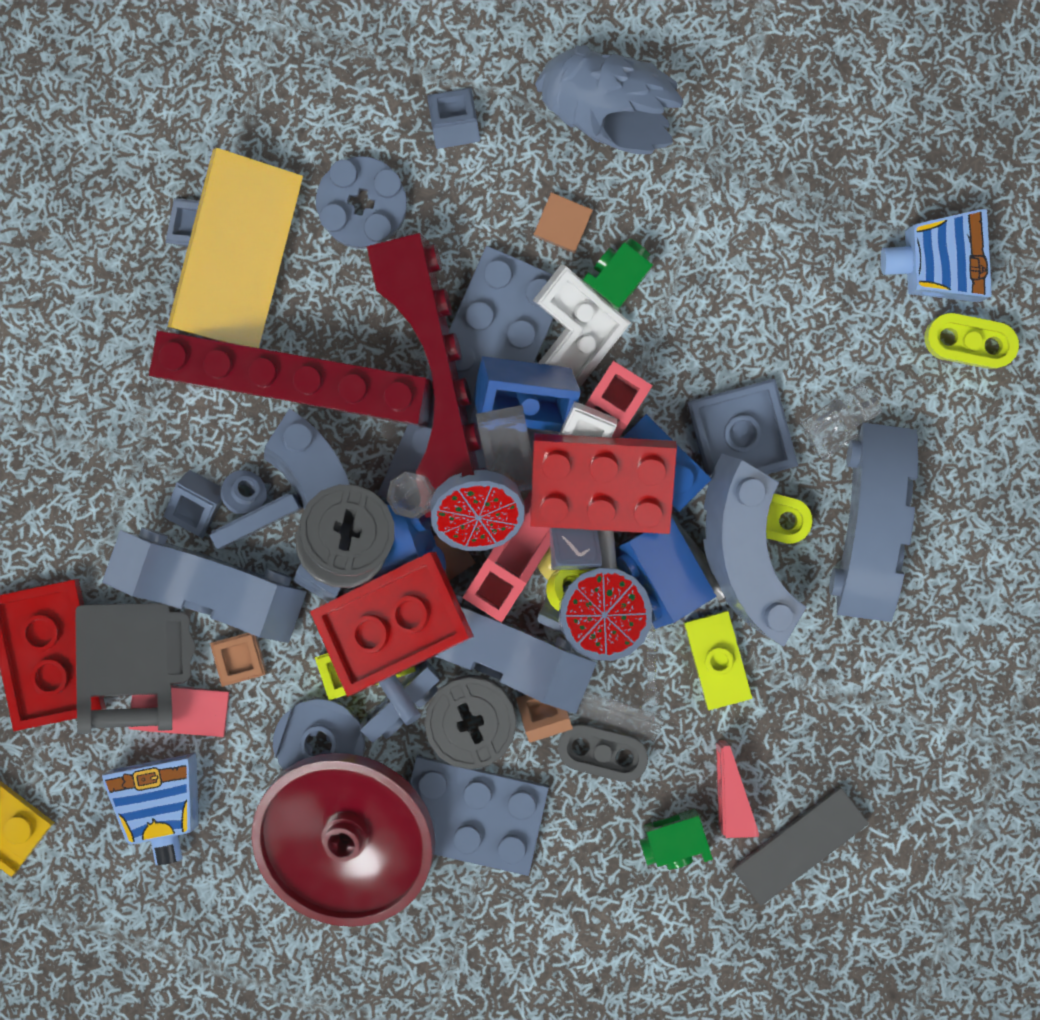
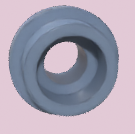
(234, 500)

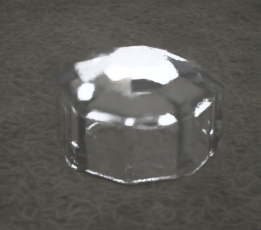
(410, 495)

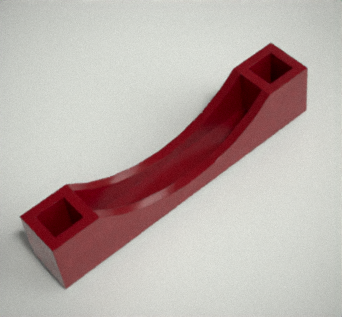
(407, 278)
(292, 378)

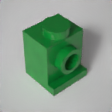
(620, 272)
(675, 841)

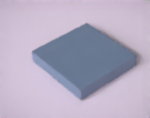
(744, 425)

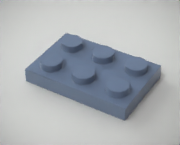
(481, 814)

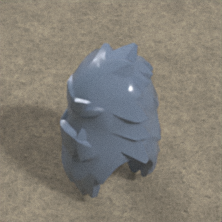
(610, 98)

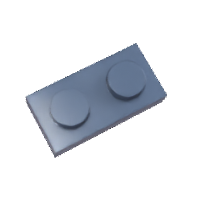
(384, 717)

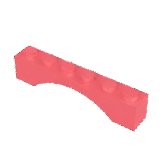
(514, 562)

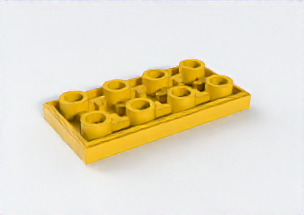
(235, 249)

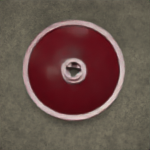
(343, 839)

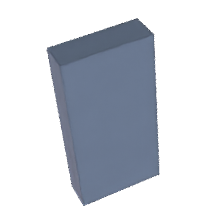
(256, 520)

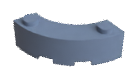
(309, 467)
(878, 523)
(738, 550)
(185, 578)
(523, 660)

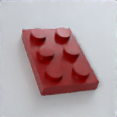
(602, 483)
(391, 623)
(41, 654)

